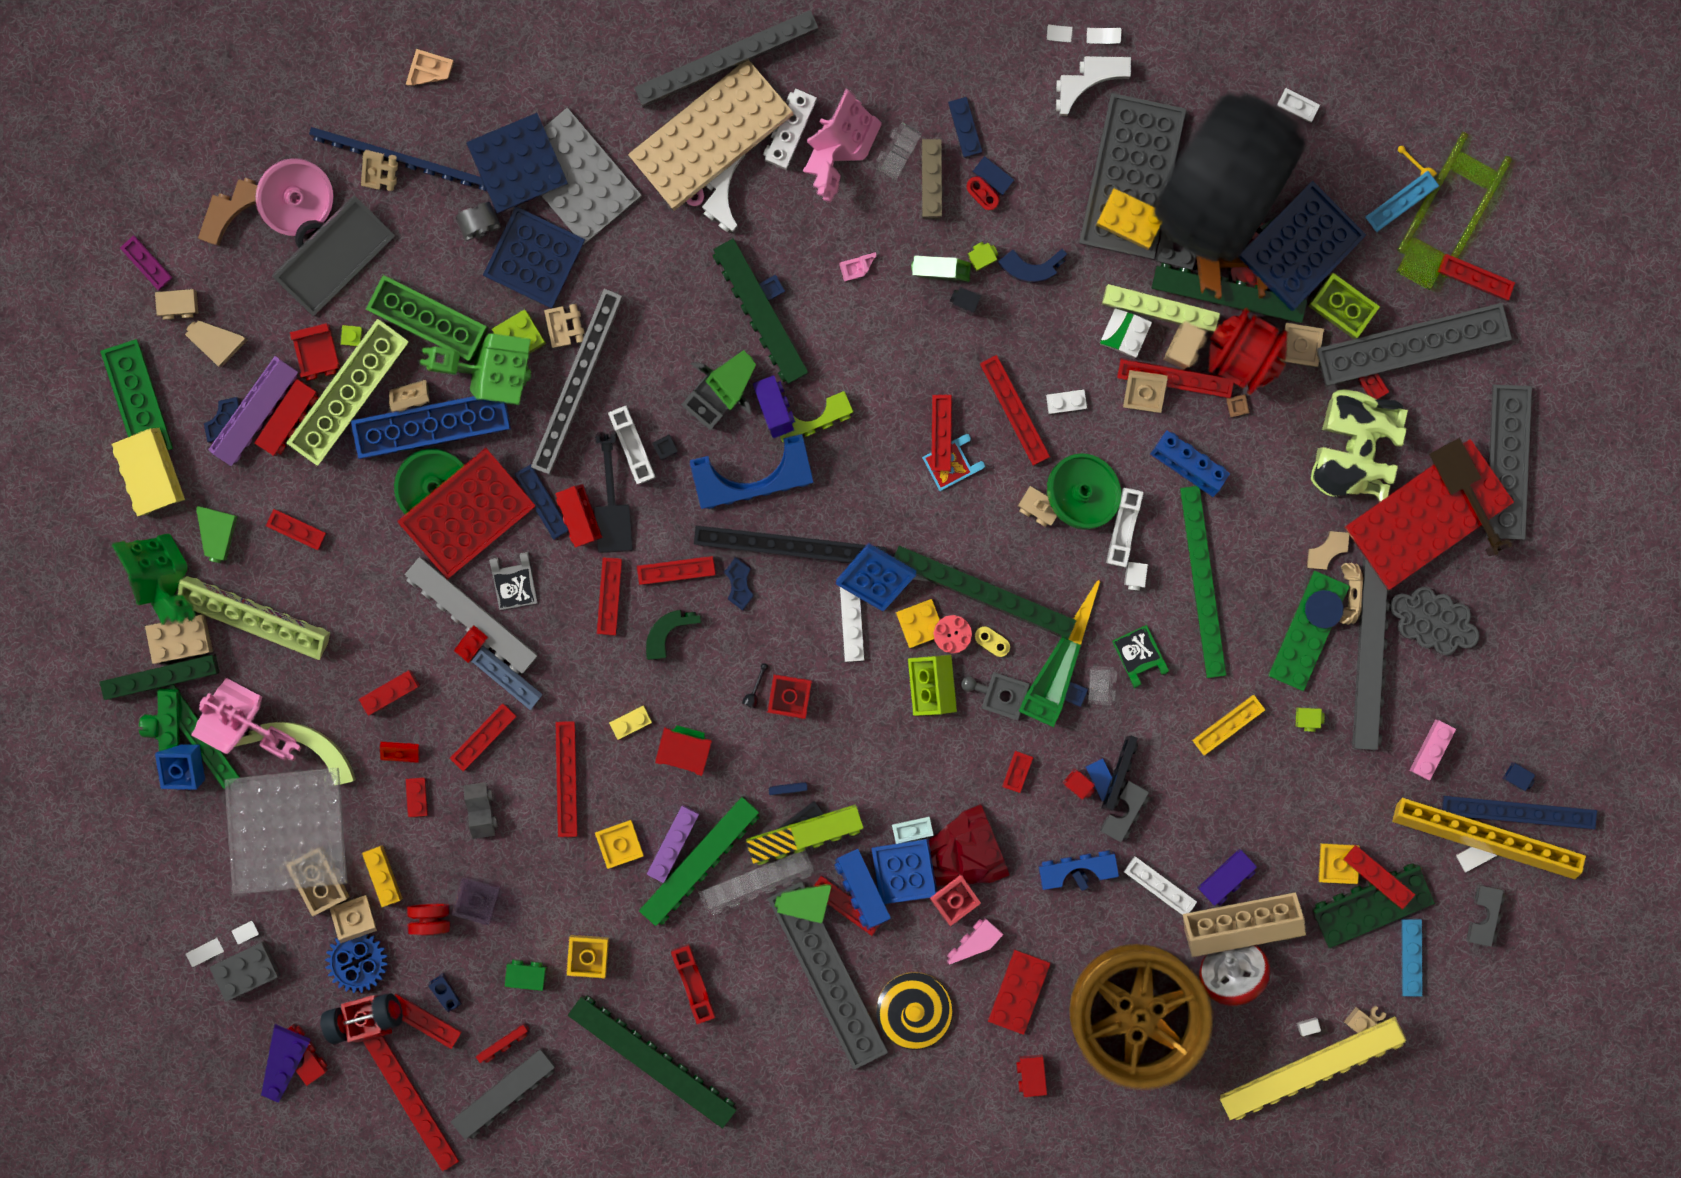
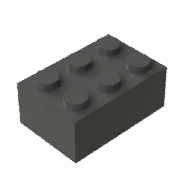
(245, 971)

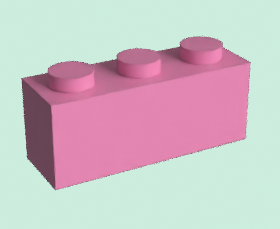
(1432, 749)

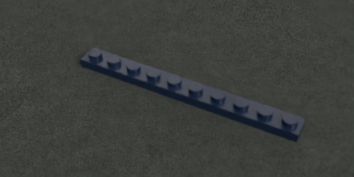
(411, 162)

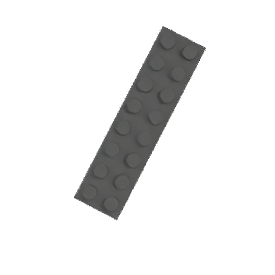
(1511, 455)

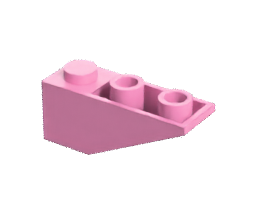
(978, 941)

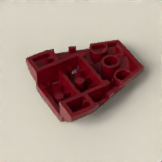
(967, 850)

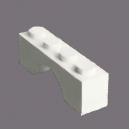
(632, 445)
(1124, 527)

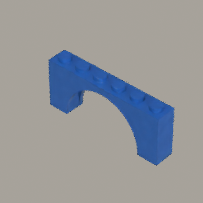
(717, 490)

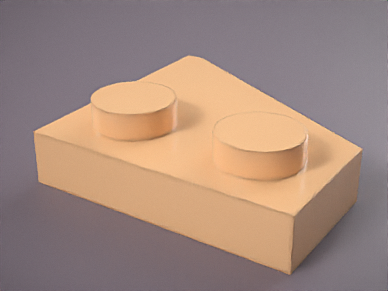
(428, 68)

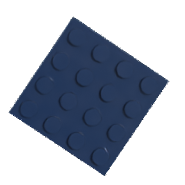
(517, 163)
(534, 257)

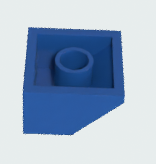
(180, 767)

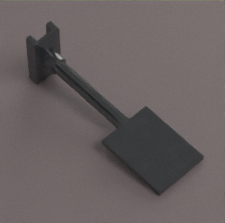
(612, 519)

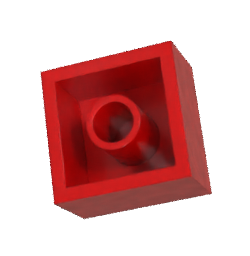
(789, 696)

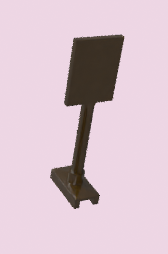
(1459, 473)

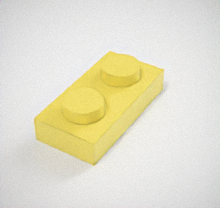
(630, 722)

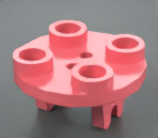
(949, 625)

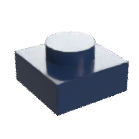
(772, 287)
(1075, 694)
(1081, 879)

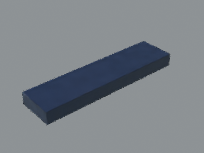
(544, 504)

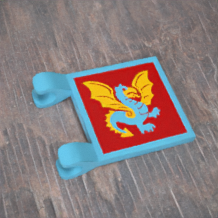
(959, 465)

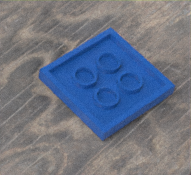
(876, 577)
(904, 871)

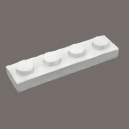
(851, 626)
(1160, 886)

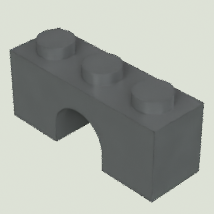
(1119, 826)
(1484, 932)

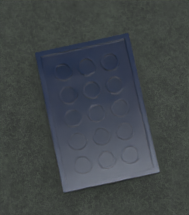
(1302, 246)

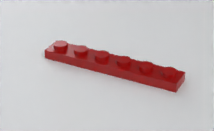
(1180, 378)
(1014, 410)
(566, 779)

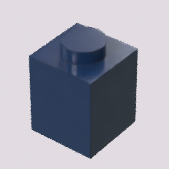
(1519, 777)

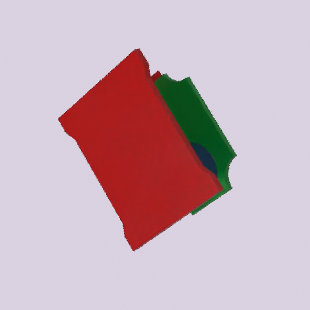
(684, 749)

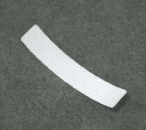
(1094, 35)
(214, 948)

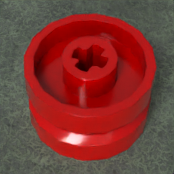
(428, 919)

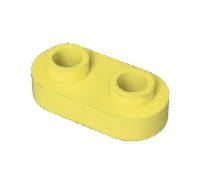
(992, 641)

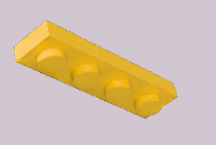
(1228, 725)

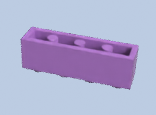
(673, 843)

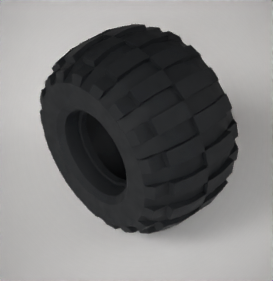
(1229, 176)

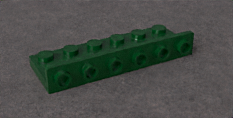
(1369, 908)

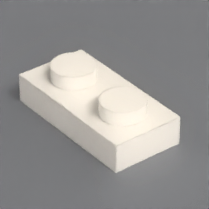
(1298, 105)
(1066, 401)

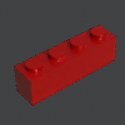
(286, 418)

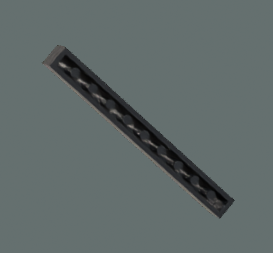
(778, 544)

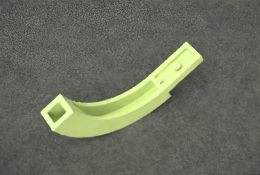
(313, 739)

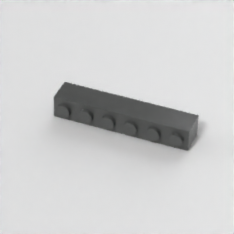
(503, 1093)

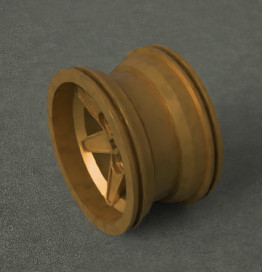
(1185, 1051)

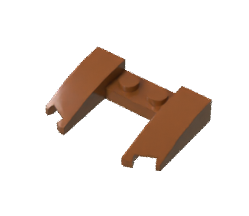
(1210, 275)

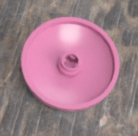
(293, 194)

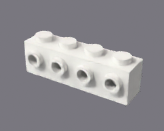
(789, 133)

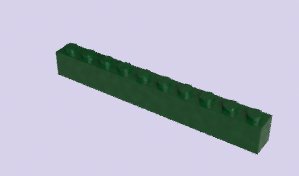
(987, 593)
(652, 1061)

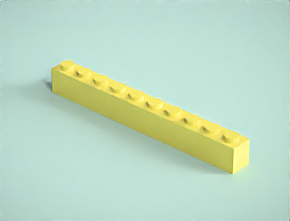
(1313, 1068)

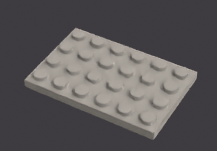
(595, 186)

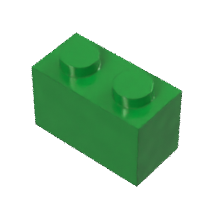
(525, 975)

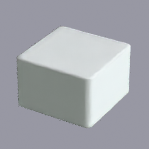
(1309, 1026)

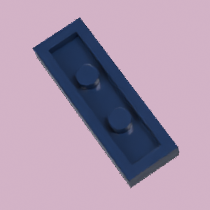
(965, 127)

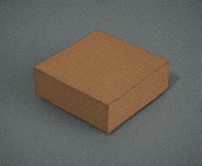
(1237, 405)

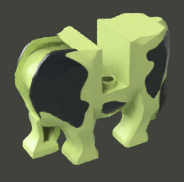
(1365, 421)

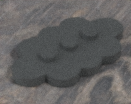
(1434, 621)

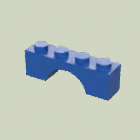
(1102, 865)

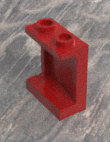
(315, 351)

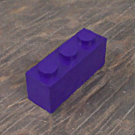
(774, 406)
(1227, 878)

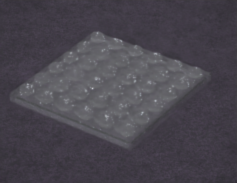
(285, 831)

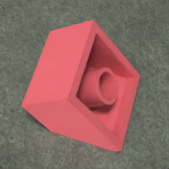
(955, 900)

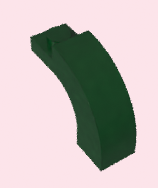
(657, 636)

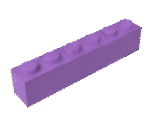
(253, 411)

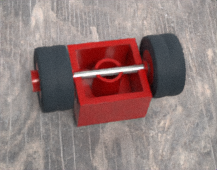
(362, 1019)

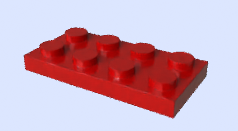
(1019, 992)

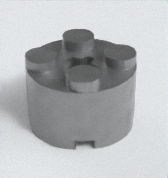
(477, 221)

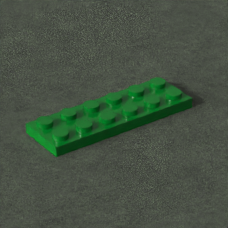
(134, 389)
(1303, 640)

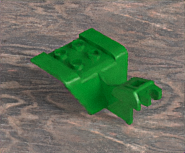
(155, 574)

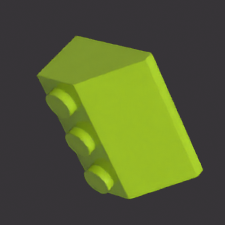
(932, 685)

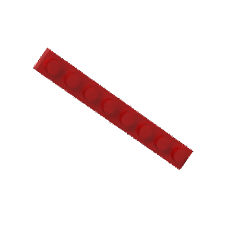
(411, 1102)

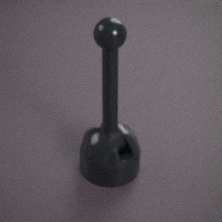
(751, 699)

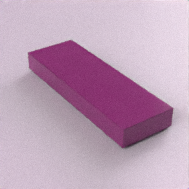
(146, 263)

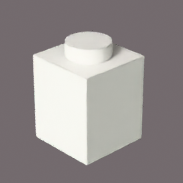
(1135, 575)

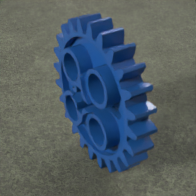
(364, 977)

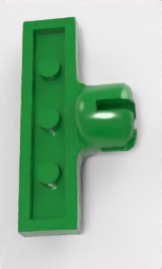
(166, 724)

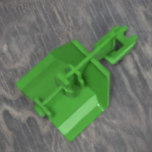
(498, 367)

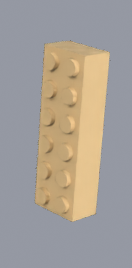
(1244, 924)

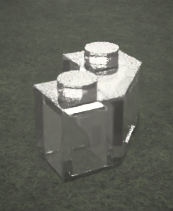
(902, 145)

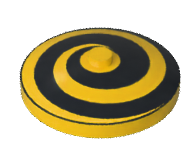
(914, 1010)

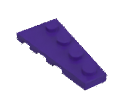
(283, 1059)

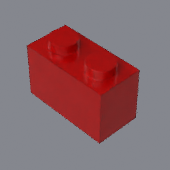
(1079, 784)
(1032, 1075)

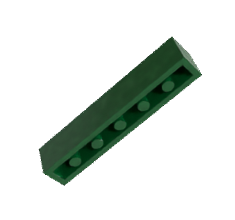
(159, 677)

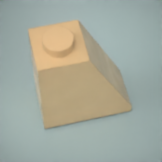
(214, 341)

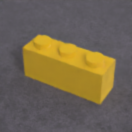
(382, 876)

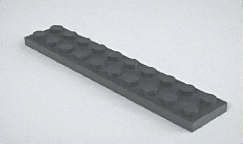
(1413, 344)
(832, 986)

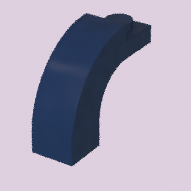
(1025, 272)

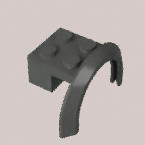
(705, 403)

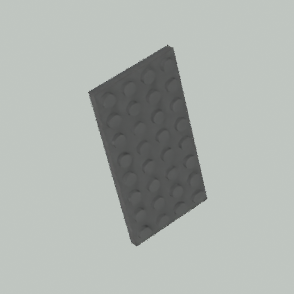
(1135, 158)

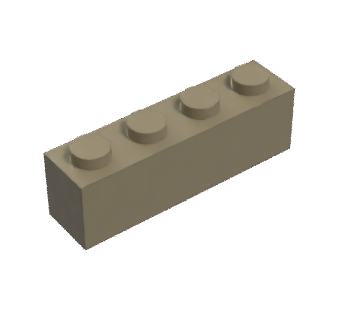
(931, 179)

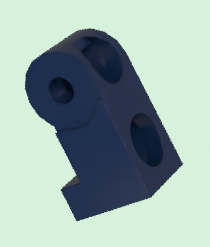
(444, 992)

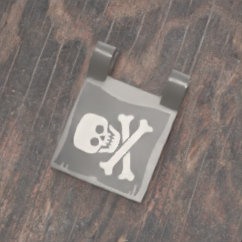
(514, 584)

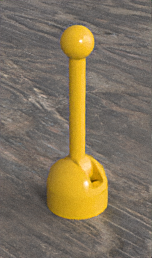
(1401, 149)

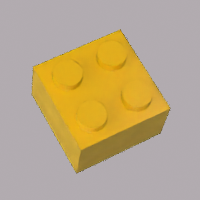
(587, 956)

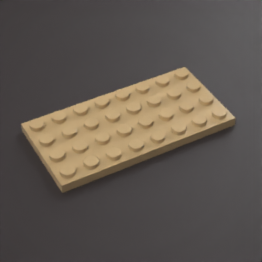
(710, 134)

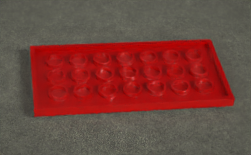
(1423, 520)

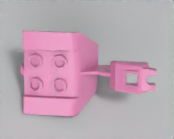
(841, 139)
(229, 715)

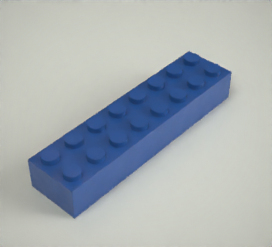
(428, 426)

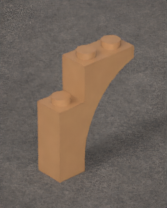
(223, 211)

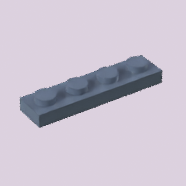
(506, 678)

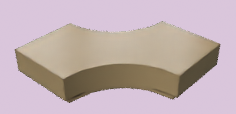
(1336, 543)

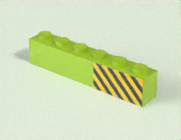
(803, 834)

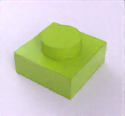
(351, 335)

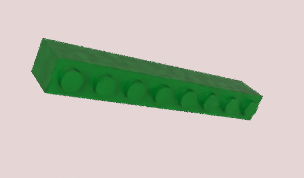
(699, 860)

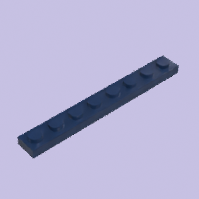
(1520, 812)

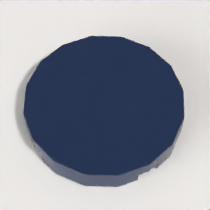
(1323, 609)

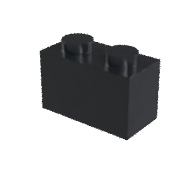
(965, 300)

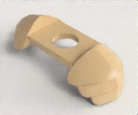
(1354, 575)

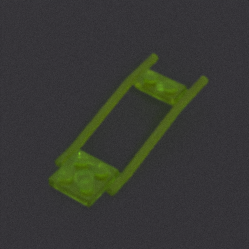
(1422, 260)

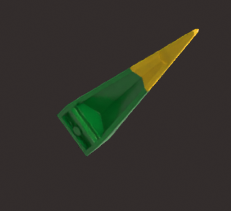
(1050, 687)

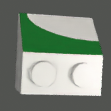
(1125, 333)

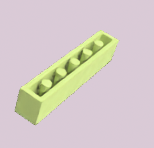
(1159, 308)

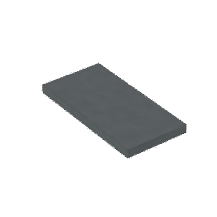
(333, 255)

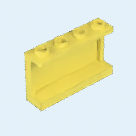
(147, 471)

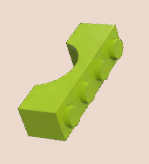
(836, 408)

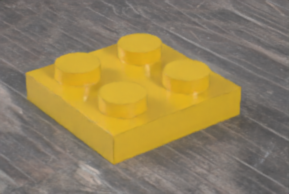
(918, 622)
(619, 844)
(1332, 867)

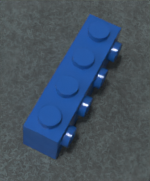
(1190, 463)
(862, 889)

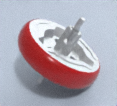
(1232, 966)

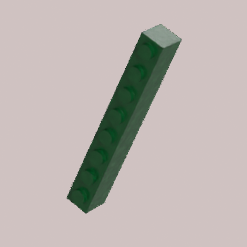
(1233, 295)
(760, 311)

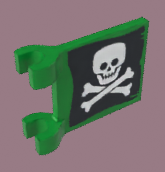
(1139, 653)

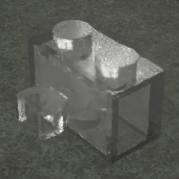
(1101, 685)

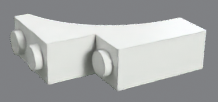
(1094, 71)
(718, 205)

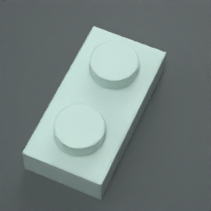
(912, 830)

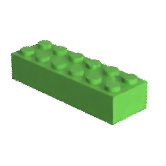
(427, 318)

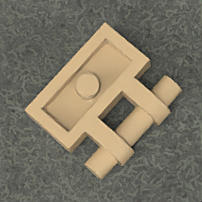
(373, 168)
(558, 326)

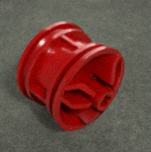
(1248, 351)

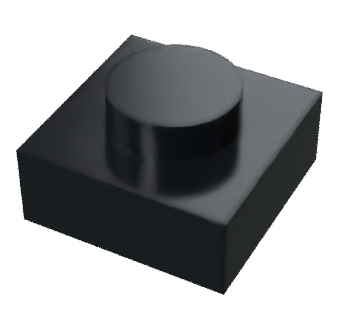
(665, 447)

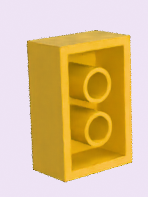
(1129, 219)

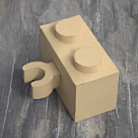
(1038, 505)
(1359, 1021)

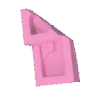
(856, 267)

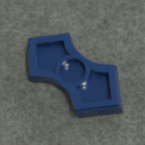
(226, 409)
(740, 593)

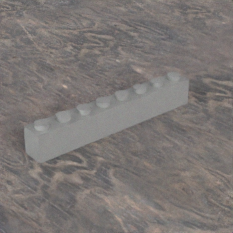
(469, 613)

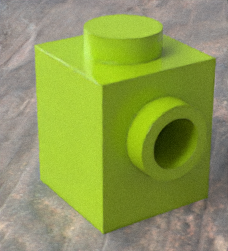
(982, 255)
(1309, 718)

